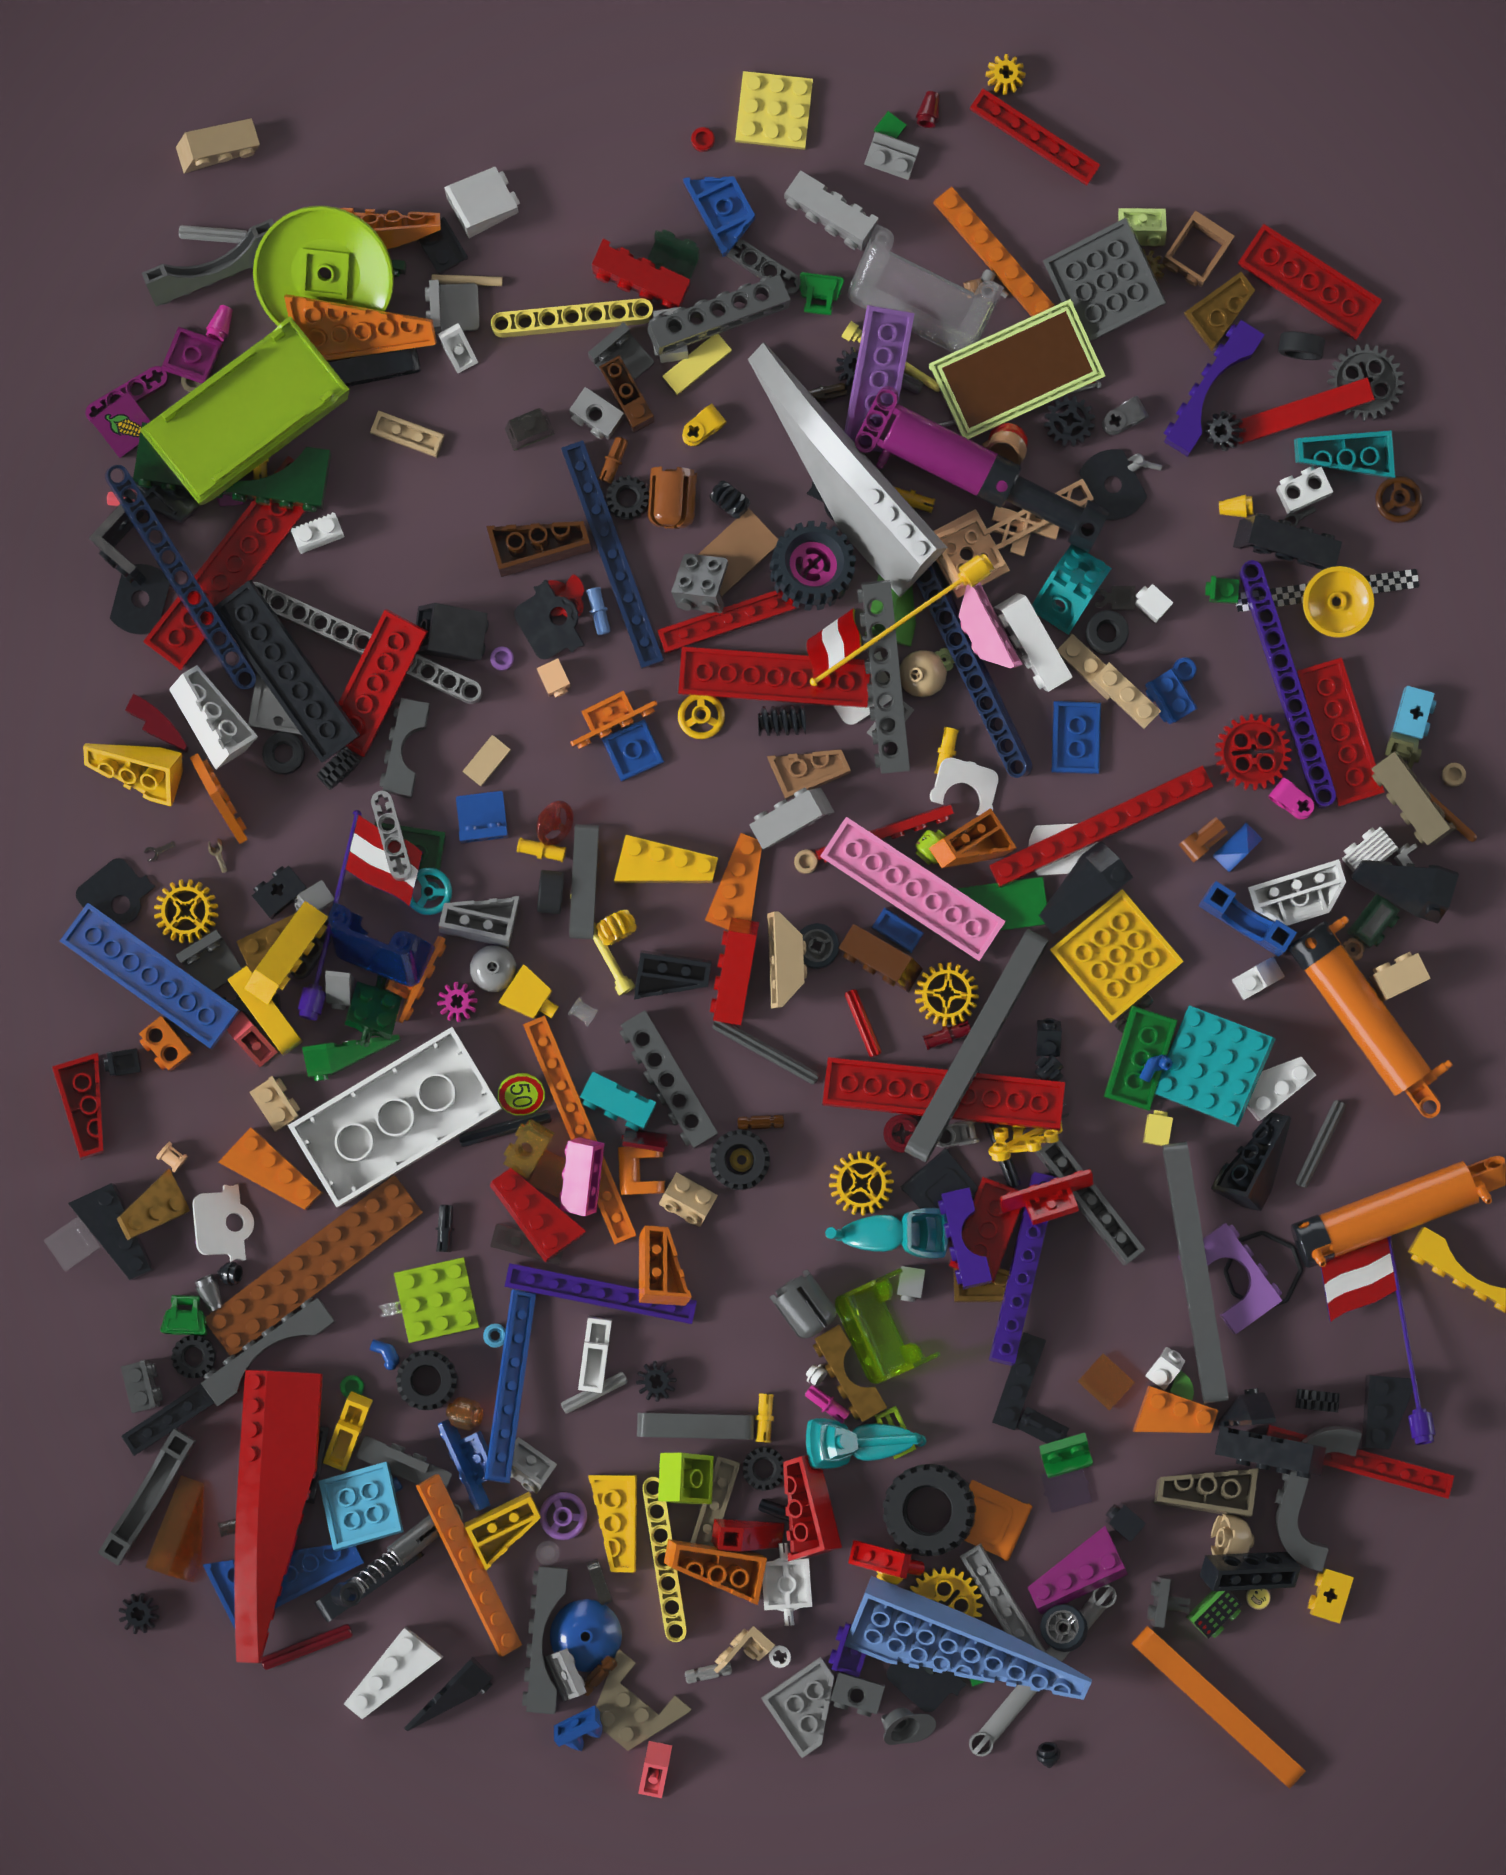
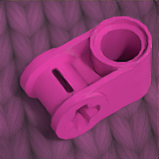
(1289, 796)

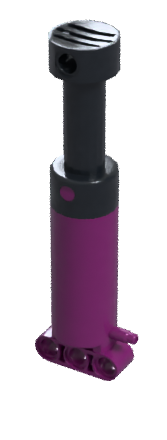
(973, 468)

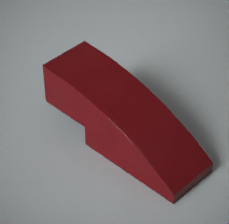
(155, 722)

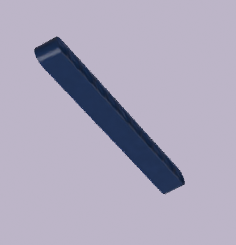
(179, 565)
(969, 673)

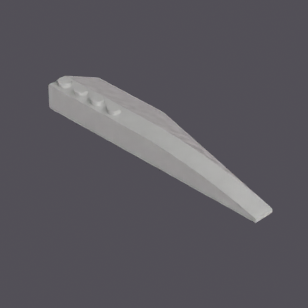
(851, 486)

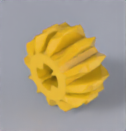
(997, 77)
(616, 927)

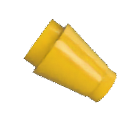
(1238, 506)

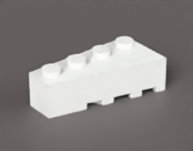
(395, 1669)

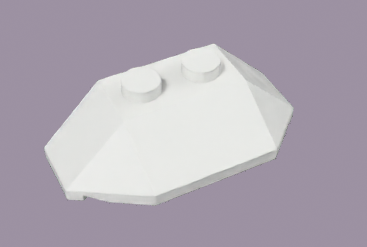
(1299, 894)

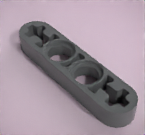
(763, 261)

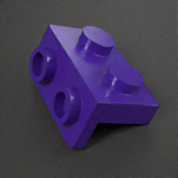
(845, 1658)

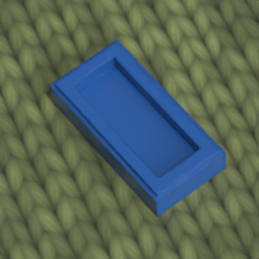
(897, 930)

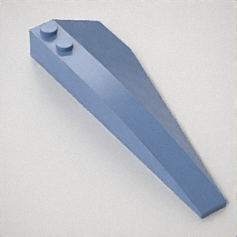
(925, 1633)

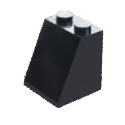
(452, 631)

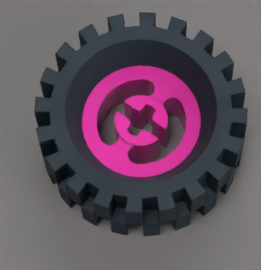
(803, 547)

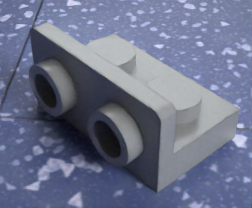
(530, 1466)

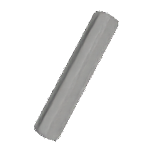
(211, 234)
(586, 1396)

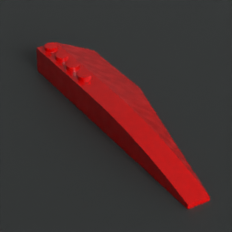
(273, 1485)

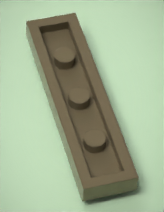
(723, 1482)

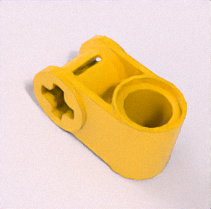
(706, 423)

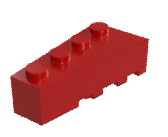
(639, 275)

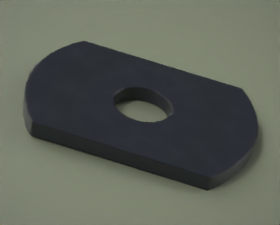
(1109, 464)
(143, 619)

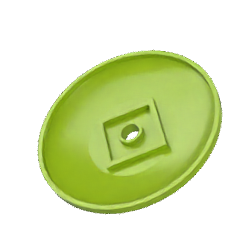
(318, 238)

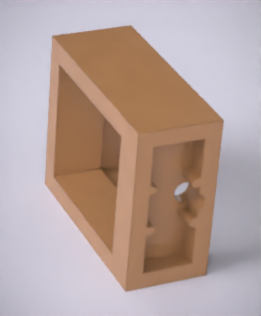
(1211, 230)

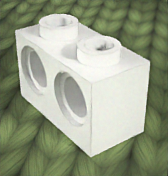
(1306, 494)

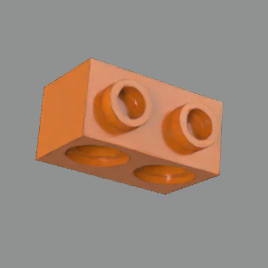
(169, 1040)

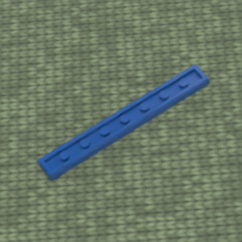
(510, 1386)

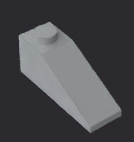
(339, 989)

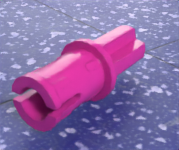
(827, 1403)

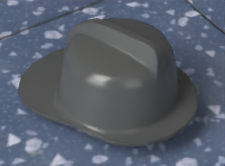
(906, 1727)

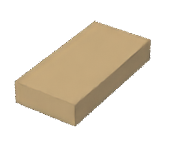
(486, 760)

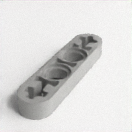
(392, 835)

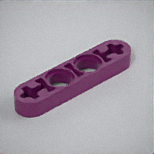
(126, 387)

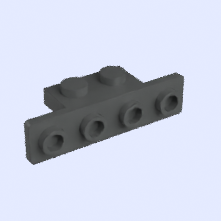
(402, 1464)

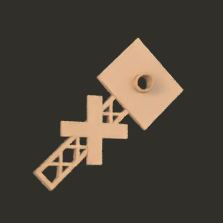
(971, 534)

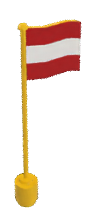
(842, 639)

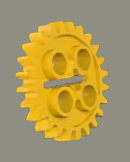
(929, 1585)

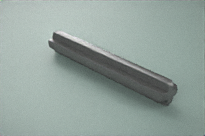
(1320, 1144)

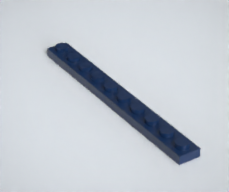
(612, 554)

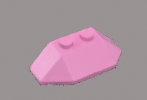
(985, 629)

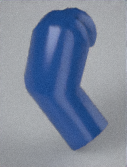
(388, 1352)

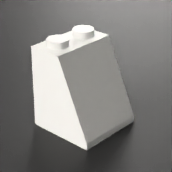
(482, 201)

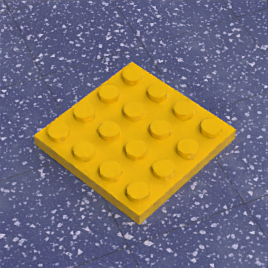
(1116, 955)

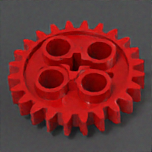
(1250, 731)

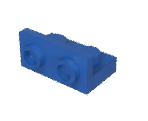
(1170, 697)

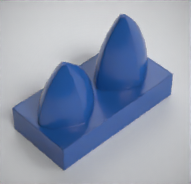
(571, 1730)

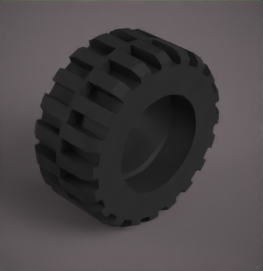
(896, 1510)

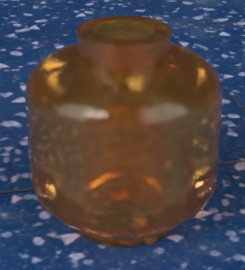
(464, 1413)

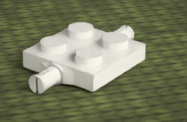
(787, 1585)

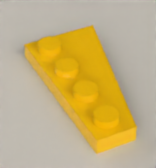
(617, 1512)

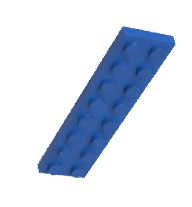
(149, 976)

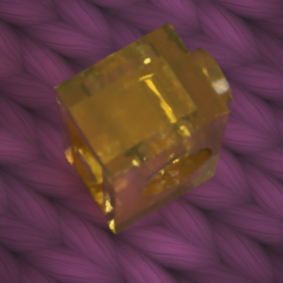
(537, 1137)

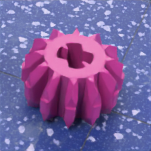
(449, 1001)

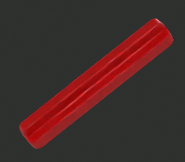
(862, 1023)

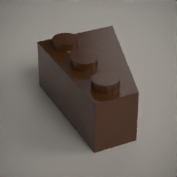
(880, 958)

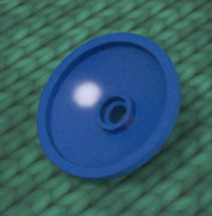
(589, 1617)

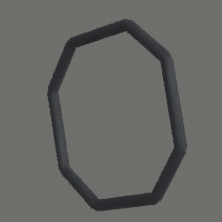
(1276, 1239)

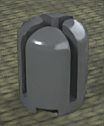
(804, 1305)

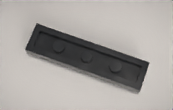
(1019, 1381)
(167, 1419)

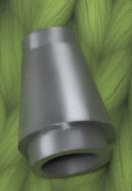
(209, 1292)

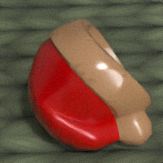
(1008, 441)

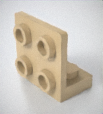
(754, 1646)

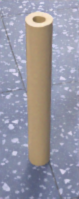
(462, 279)

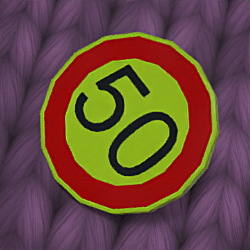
(521, 1094)

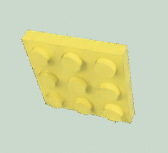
(774, 110)

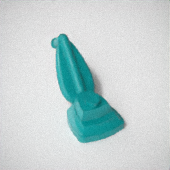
(919, 1233)
(833, 1444)

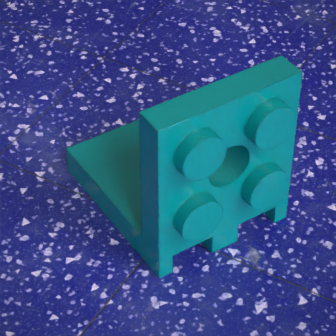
(1071, 586)

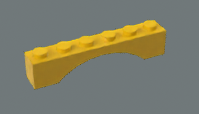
(1434, 1250)

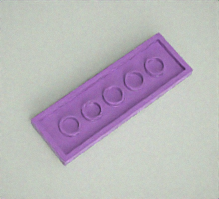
(878, 365)

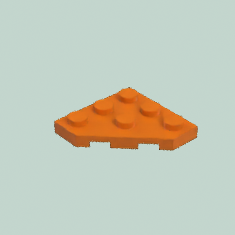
(219, 797)

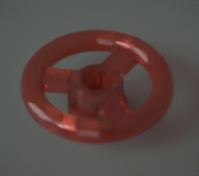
(550, 820)

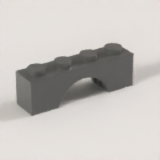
(411, 717)

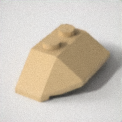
(785, 959)

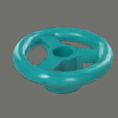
(437, 891)

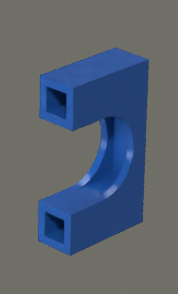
(1268, 934)

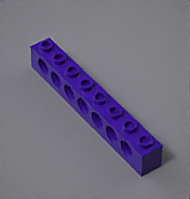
(1019, 1285)

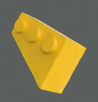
(501, 1527)

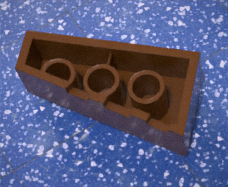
(536, 544)

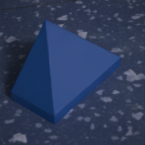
(1237, 847)

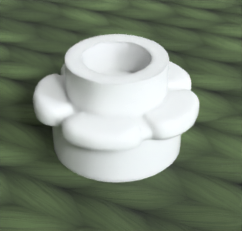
(816, 1374)

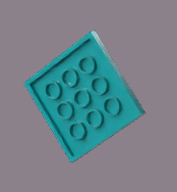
(1214, 1065)

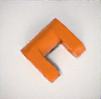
(629, 1172)

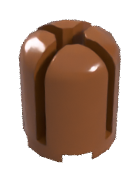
(672, 497)

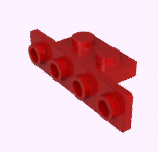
(1048, 1199)

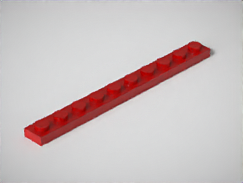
(1101, 826)

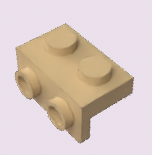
(688, 1199)

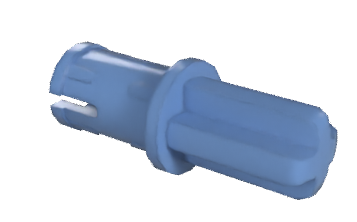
(598, 610)

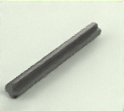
(766, 1051)

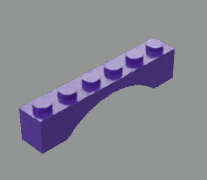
(1240, 347)

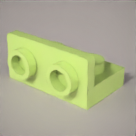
(1147, 224)

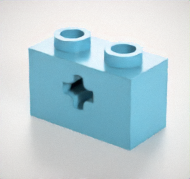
(1414, 699)

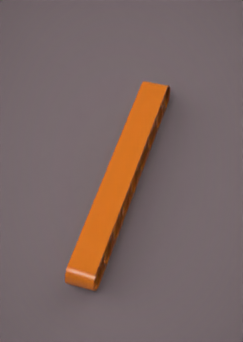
(1218, 1707)

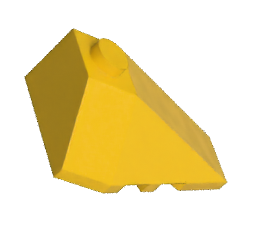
(147, 769)

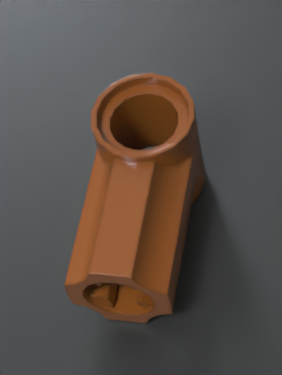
(1199, 842)

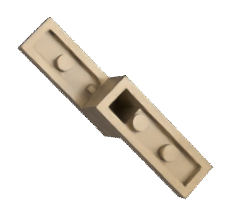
(1108, 681)

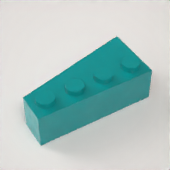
(1357, 453)

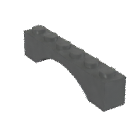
(171, 282)
(227, 1381)
(147, 1497)
(542, 1690)

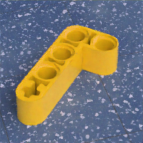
(268, 1015)

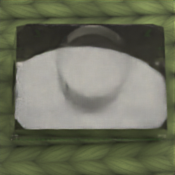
(528, 428)

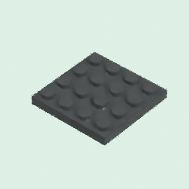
(1106, 279)

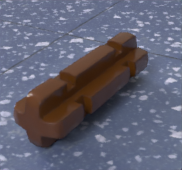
(760, 1122)
(599, 1674)

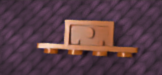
(609, 714)
(416, 991)

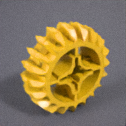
(178, 919)
(931, 993)
(848, 1167)

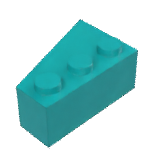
(618, 1102)

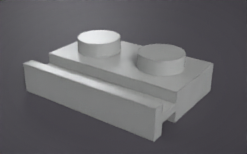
(892, 155)
(565, 1674)

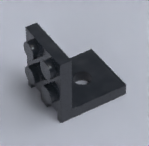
(109, 535)

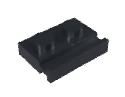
(443, 248)

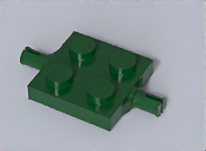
(373, 1010)

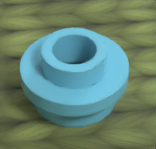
(487, 1338)

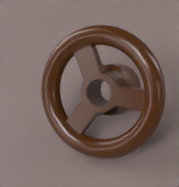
(1398, 490)

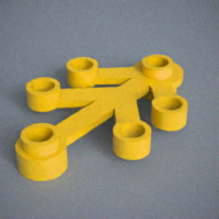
(1002, 1151)

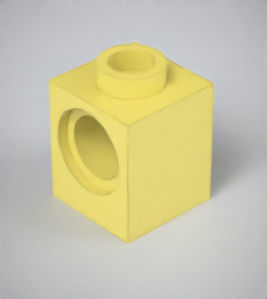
(1158, 1128)

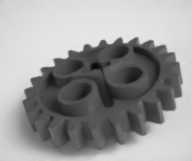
(1386, 378)

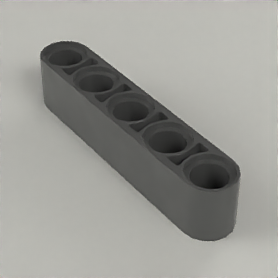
(584, 881)
(695, 1426)

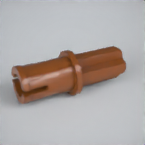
(613, 460)

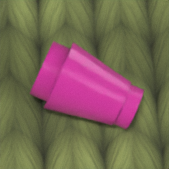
(220, 323)

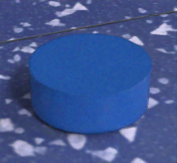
(1185, 669)

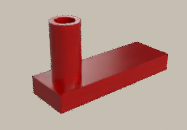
(884, 1560)

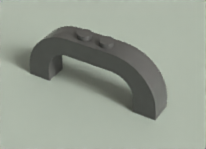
(1290, 1497)

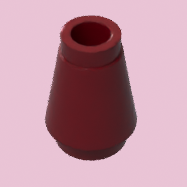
(929, 110)

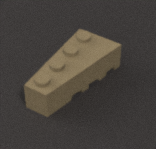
(1412, 799)
(1210, 1492)

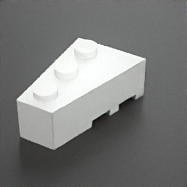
(1277, 1085)

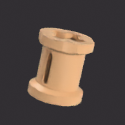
(172, 1157)

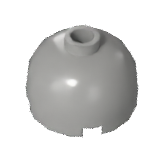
(503, 974)

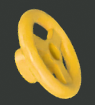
(717, 724)

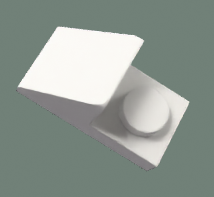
(457, 348)
(1258, 978)

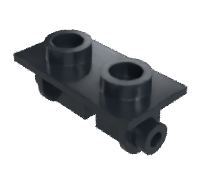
(1041, 1426)

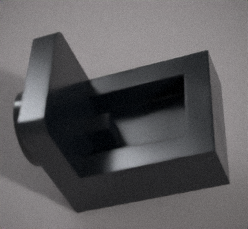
(1048, 1037)
(122, 1062)

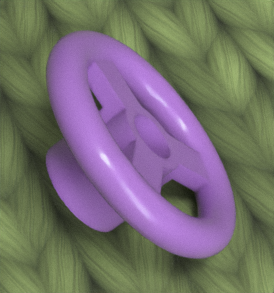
(552, 1531)

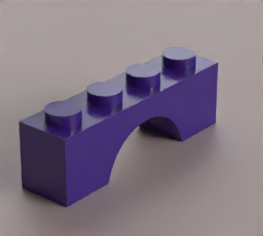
(972, 1268)

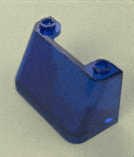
(399, 961)

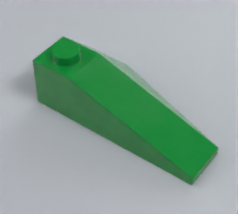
(332, 1058)

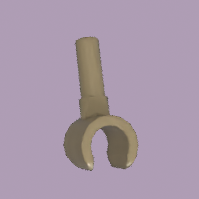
(217, 853)

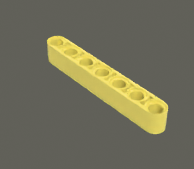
(561, 312)
(662, 1571)

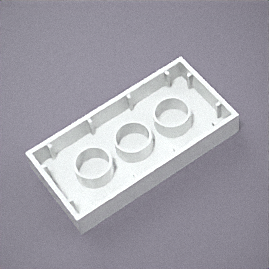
(395, 1117)

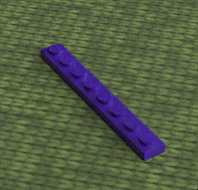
(593, 1293)

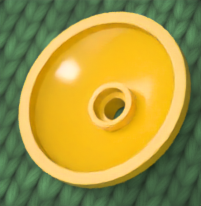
(1355, 601)

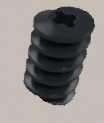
(781, 720)

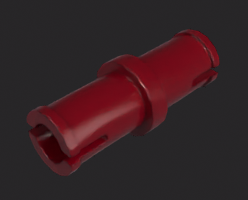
(947, 1034)

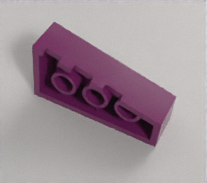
(1080, 1572)

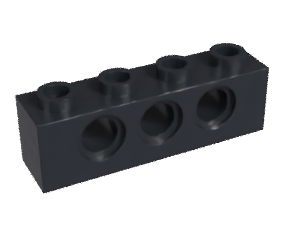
(1250, 1571)

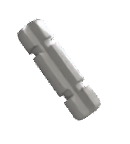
(706, 1673)

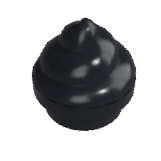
(230, 1273)
(1048, 1754)

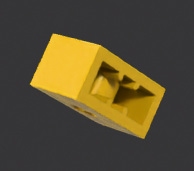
(1340, 1587)

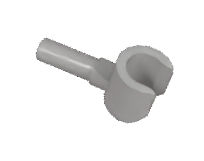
(990, 276)
(1139, 462)

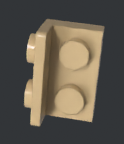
(275, 1103)

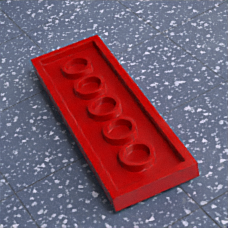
(1309, 282)
(380, 676)
(1340, 731)

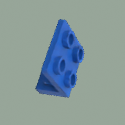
(481, 817)

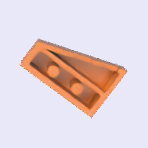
(659, 1270)

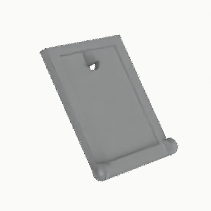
(266, 708)

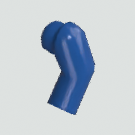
(1155, 1064)

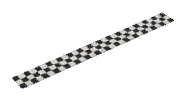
(1294, 594)

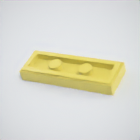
(697, 364)

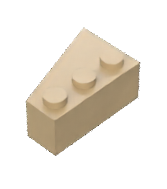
(217, 144)

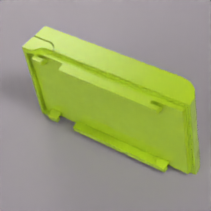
(246, 412)

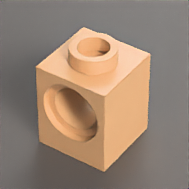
(554, 678)

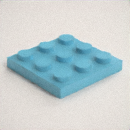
(361, 1506)

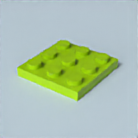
(436, 1300)

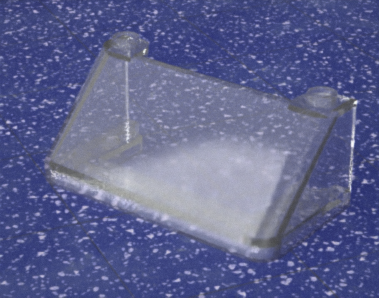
(941, 308)

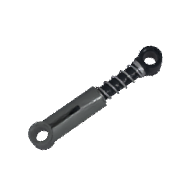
(397, 1554)

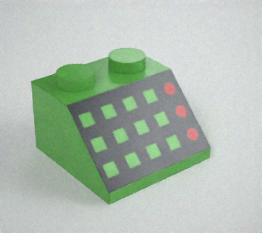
(1214, 1612)

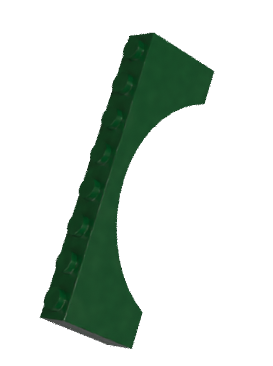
(298, 484)

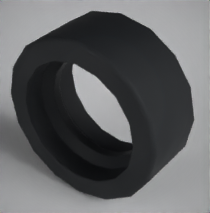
(1301, 345)

